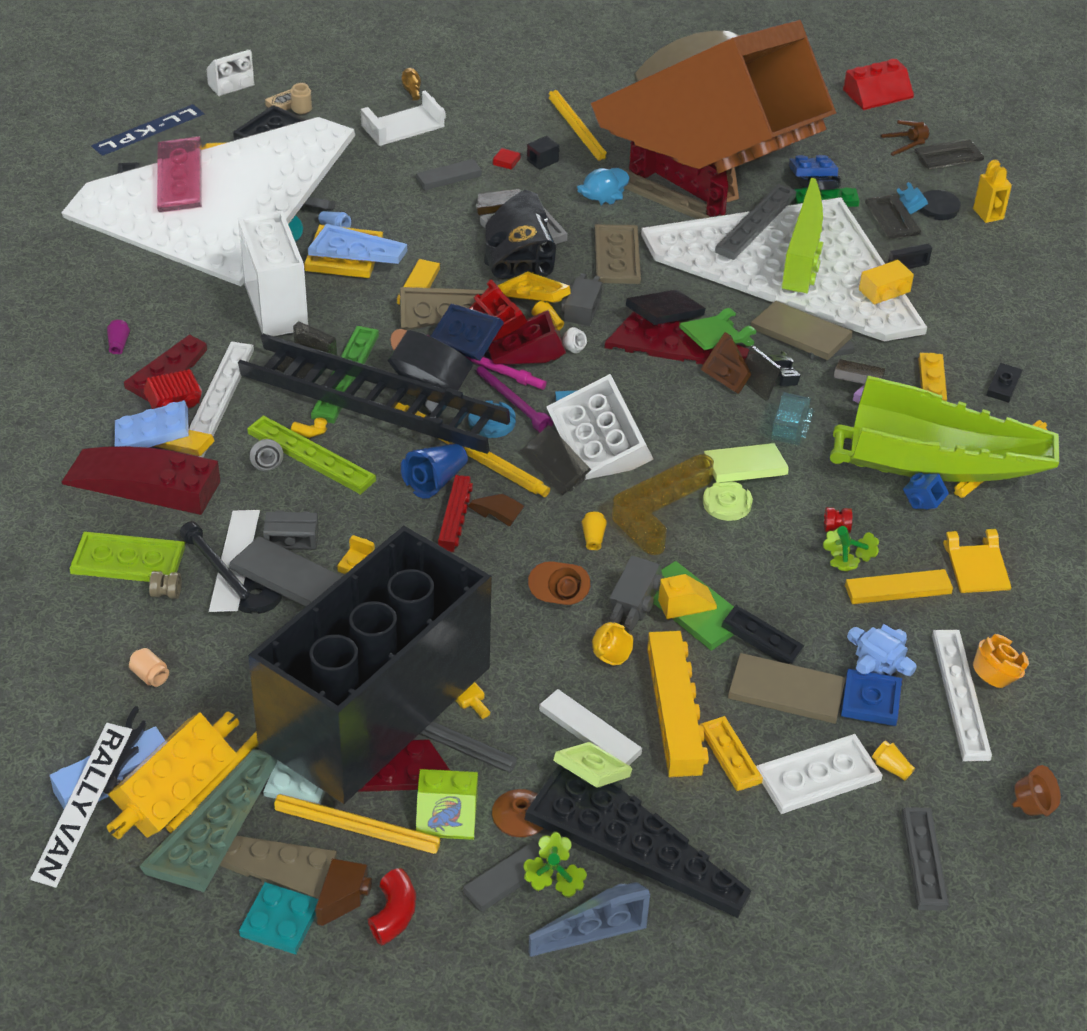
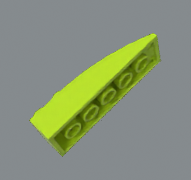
(805, 246)

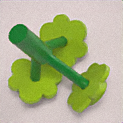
(839, 543)
(554, 850)

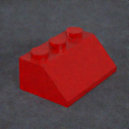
(878, 84)

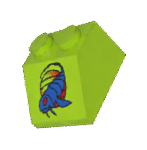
(447, 803)

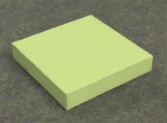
(593, 764)

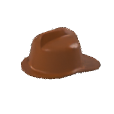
(559, 583)
(1037, 792)

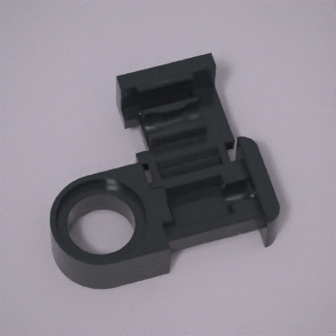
(788, 374)

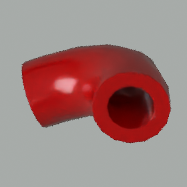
(398, 908)

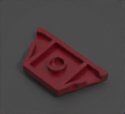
(405, 767)

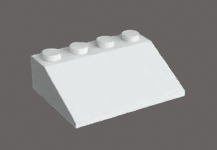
(600, 429)

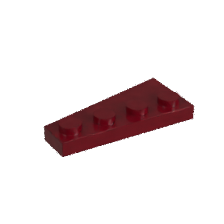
(177, 358)

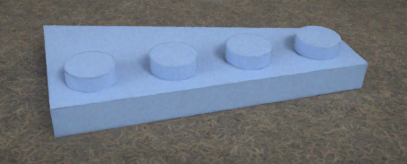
(355, 245)

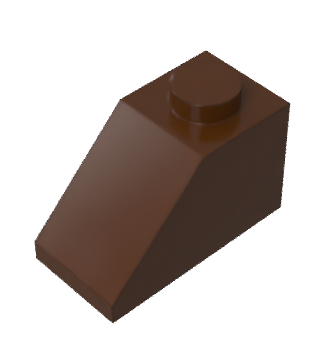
(342, 890)

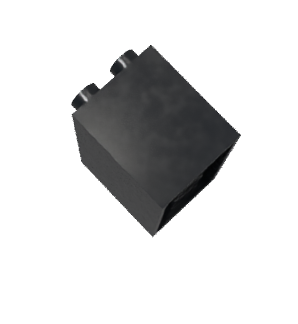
(371, 662)

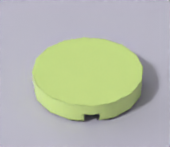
(727, 501)

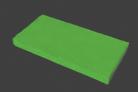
(703, 625)

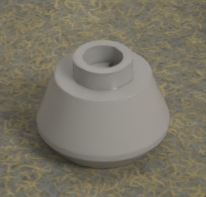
(266, 455)

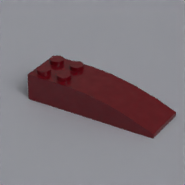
(147, 476)

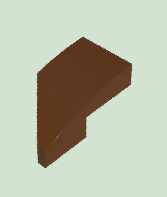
(499, 506)

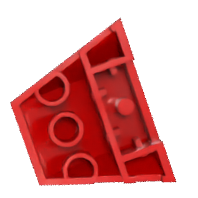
(497, 304)

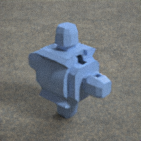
(881, 651)

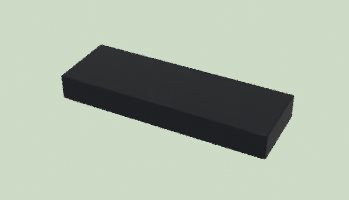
(762, 635)

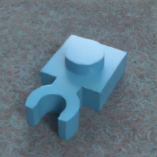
(912, 198)

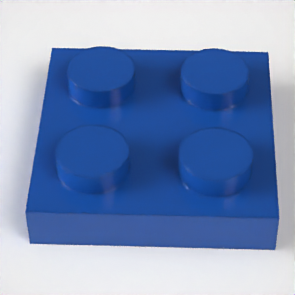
(813, 166)
(871, 697)

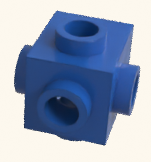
(925, 491)

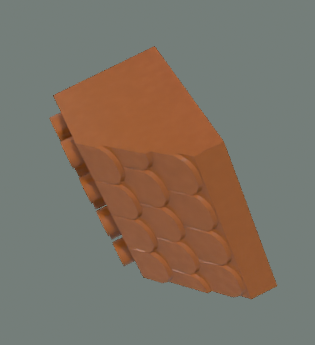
(726, 101)

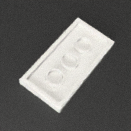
(818, 773)

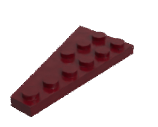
(659, 340)

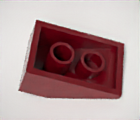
(532, 343)

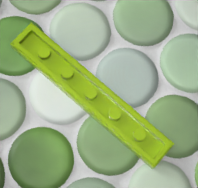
(313, 455)

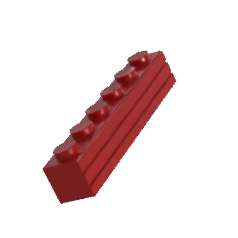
(455, 512)

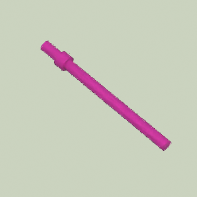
(522, 376)

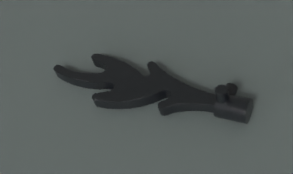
(127, 752)

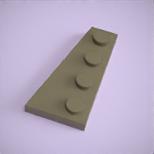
(427, 305)
(280, 864)

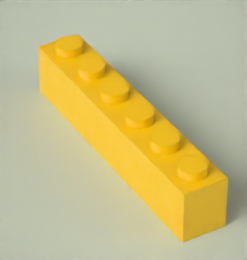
(675, 704)

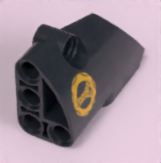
(517, 236)

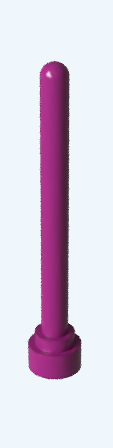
(539, 420)

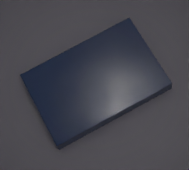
(467, 330)

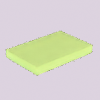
(747, 462)

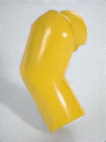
(312, 430)

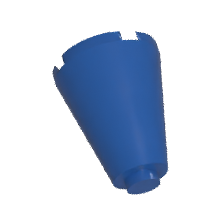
(432, 468)

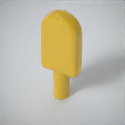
(473, 697)

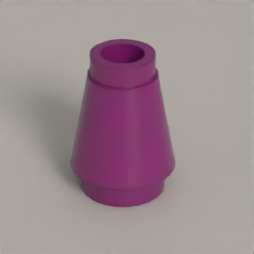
(117, 336)

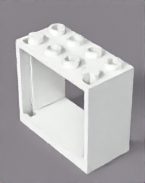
(273, 272)

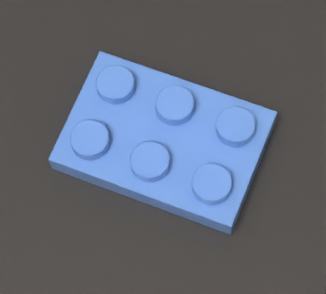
(153, 426)

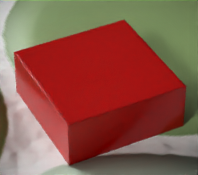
(506, 158)

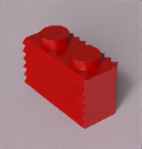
(173, 388)

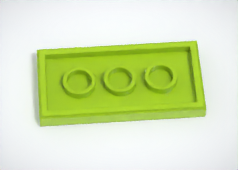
(125, 556)

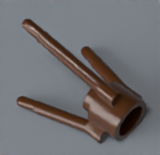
(918, 132)

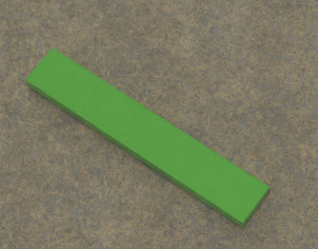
(358, 351)

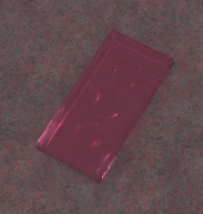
(179, 174)

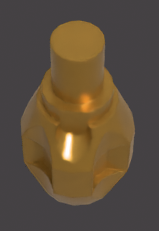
(411, 82)

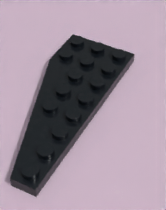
(627, 833)

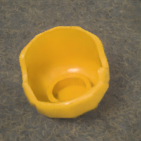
(612, 643)

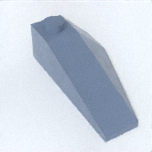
(603, 916)

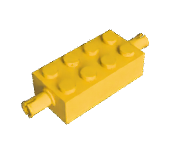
(172, 775)

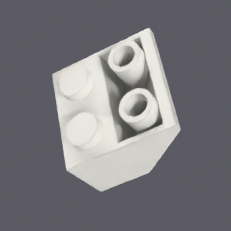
(231, 73)

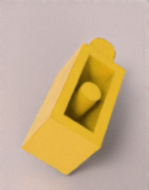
(992, 193)

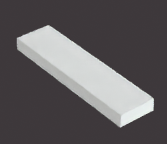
(589, 727)

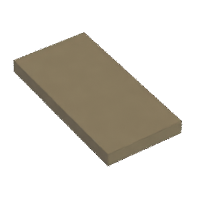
(617, 254)
(801, 330)
(787, 688)

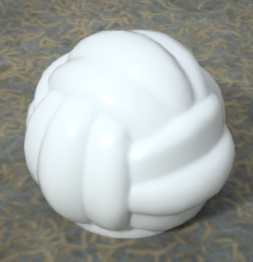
(574, 340)

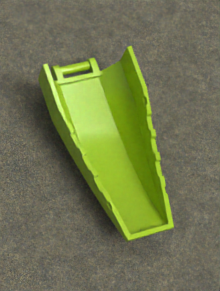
(917, 432)

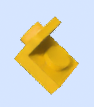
(358, 551)

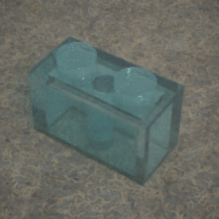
(791, 419)

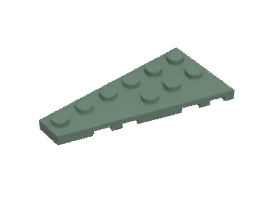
(202, 840)

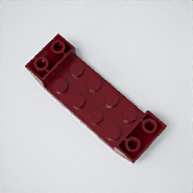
(701, 182)

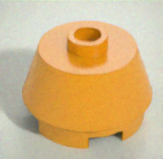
(999, 662)

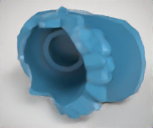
(604, 185)

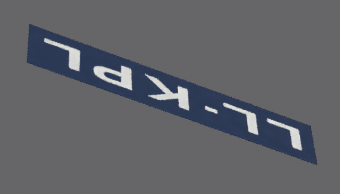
(147, 130)

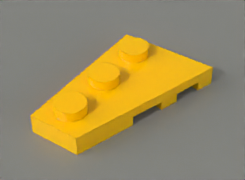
(534, 288)

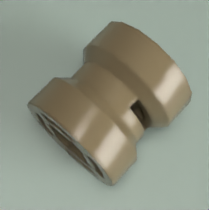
(165, 584)

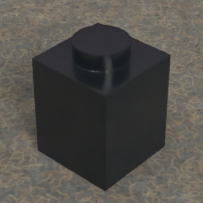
(543, 152)

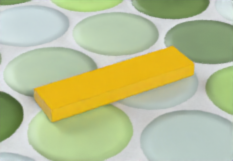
(898, 586)

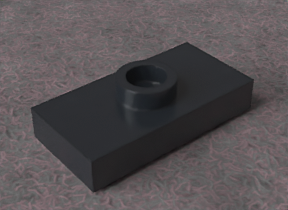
(912, 256)
(1004, 382)

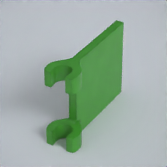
(709, 330)

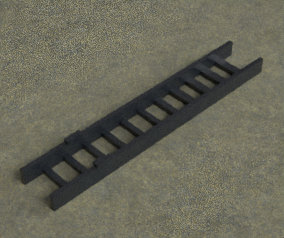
(427, 425)

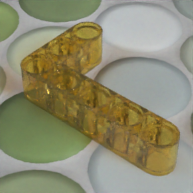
(635, 505)

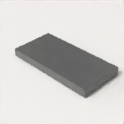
(283, 571)

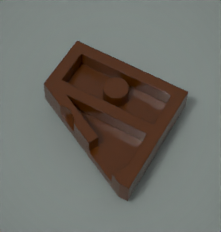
(727, 364)

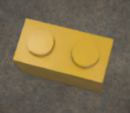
(886, 281)

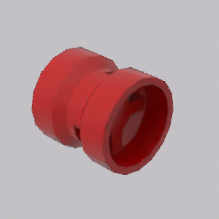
(834, 519)

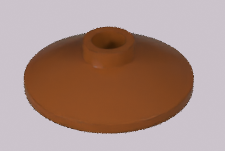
(510, 818)

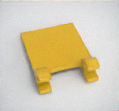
(979, 566)

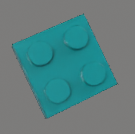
(279, 918)

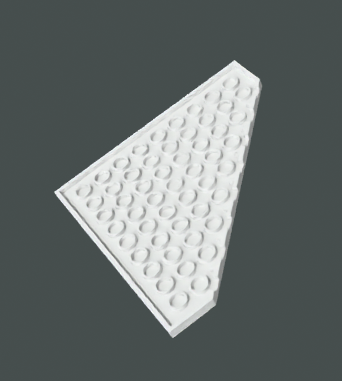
(238, 180)
(761, 267)

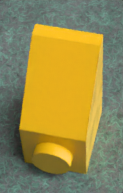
(684, 596)

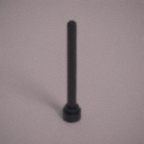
(193, 534)

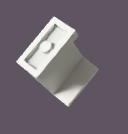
(404, 123)

